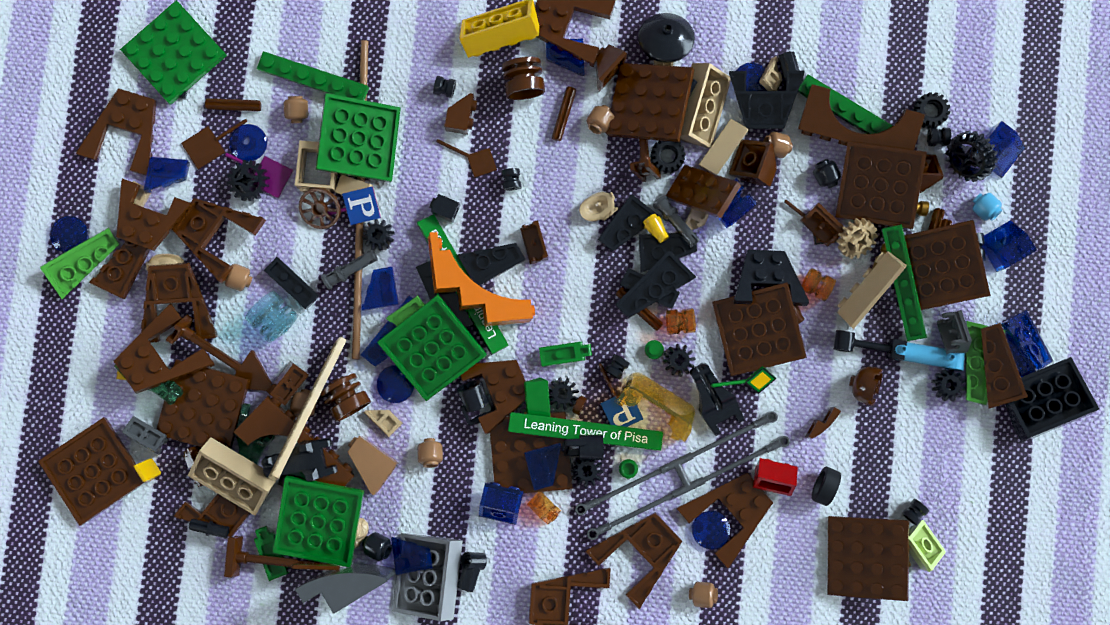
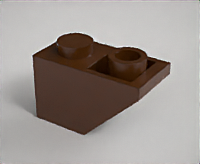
(459, 115)

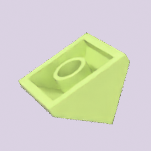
(924, 547)

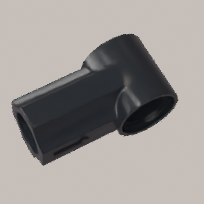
(788, 63)
(472, 564)

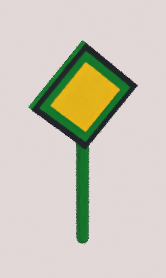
(757, 381)

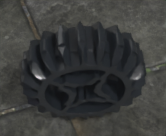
(979, 155)

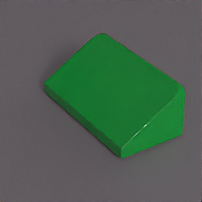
(537, 397)

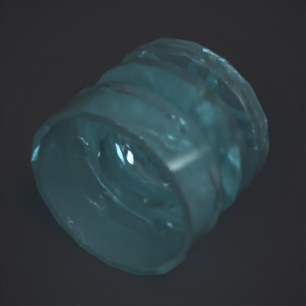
(274, 320)

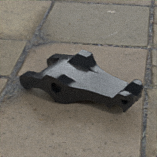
(714, 402)
(305, 461)

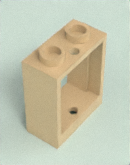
(310, 147)

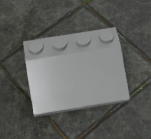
(434, 590)

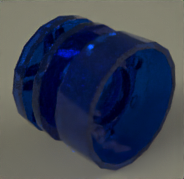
(738, 207)

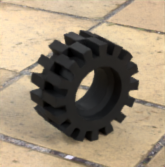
(941, 105)
(660, 164)

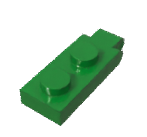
(564, 353)
(265, 545)

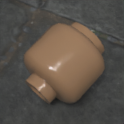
(296, 109)
(599, 119)
(781, 143)
(238, 278)
(298, 401)
(430, 453)
(703, 594)

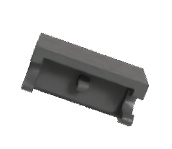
(954, 332)
(145, 435)

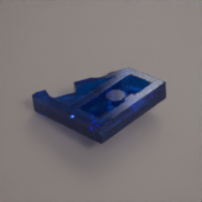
(564, 58)
(165, 172)
(382, 290)
(543, 465)

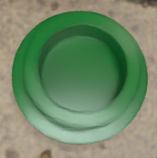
(654, 349)
(628, 468)

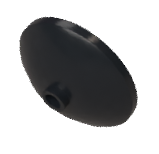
(663, 44)

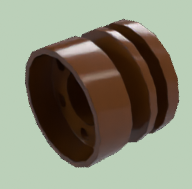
(523, 78)
(345, 397)

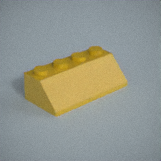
(499, 28)

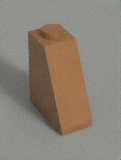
(371, 463)

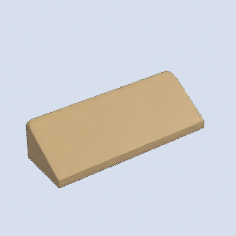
(723, 147)

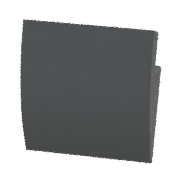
(346, 584)

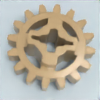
(857, 238)

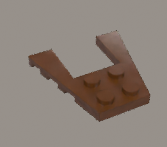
(555, 18)
(129, 113)
(202, 223)
(174, 285)
(144, 366)
(742, 501)
(652, 540)
(552, 597)

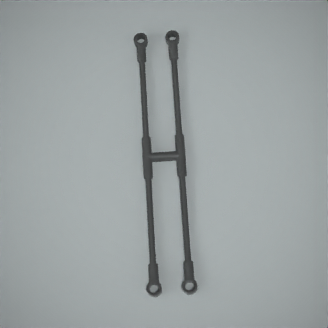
(687, 485)

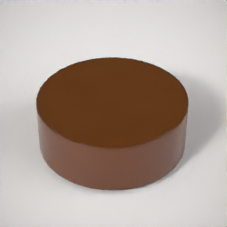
(579, 405)

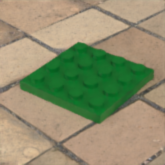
(173, 52)
(358, 138)
(432, 347)
(318, 521)

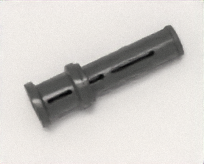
(671, 214)
(342, 273)

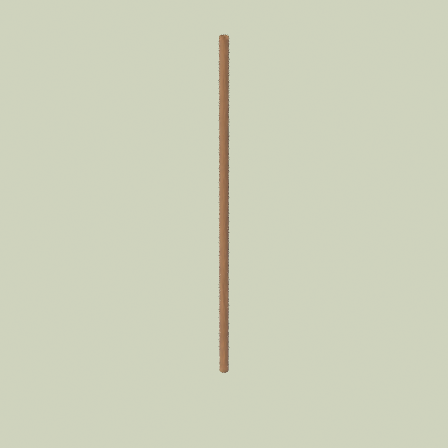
(359, 233)

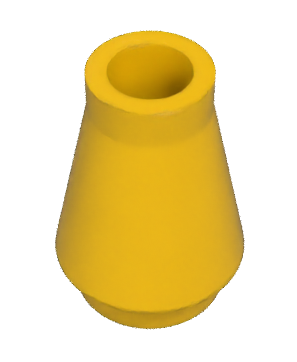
(655, 227)

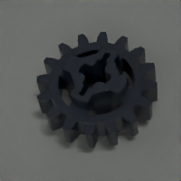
(250, 187)

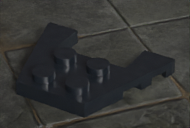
(765, 108)
(768, 269)

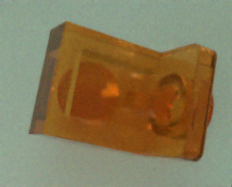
(544, 507)

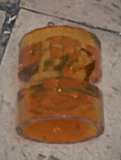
(812, 281)
(680, 321)

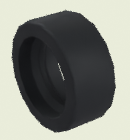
(826, 486)

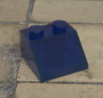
(1008, 146)
(1007, 245)
(500, 503)

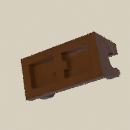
(822, 224)
(534, 242)
(287, 383)

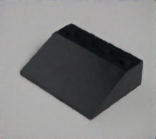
(1054, 399)

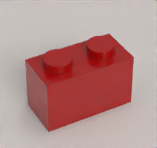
(775, 477)

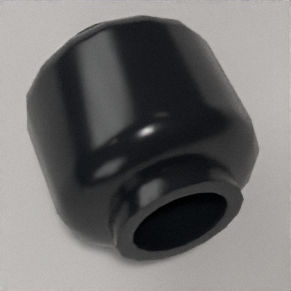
(827, 173)
(377, 546)

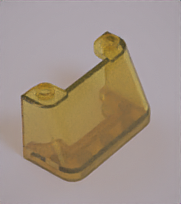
(639, 386)

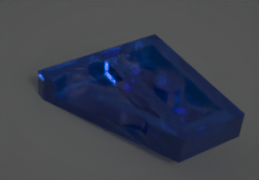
(410, 556)

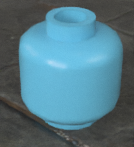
(987, 206)

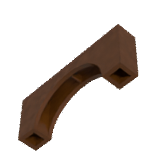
(819, 119)
(272, 419)

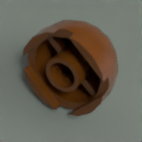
(866, 384)

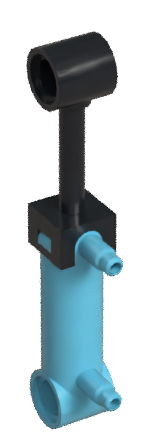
(902, 351)

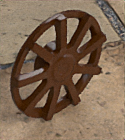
(319, 207)

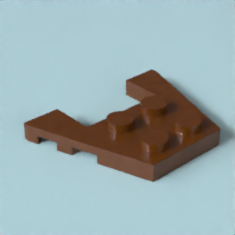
(144, 225)
(505, 386)
(219, 511)

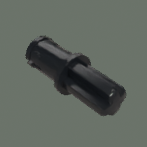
(209, 528)

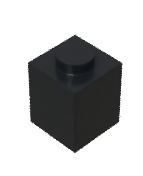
(444, 208)

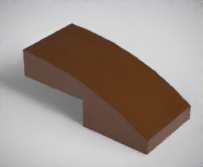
(819, 427)

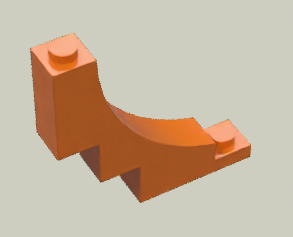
(450, 278)

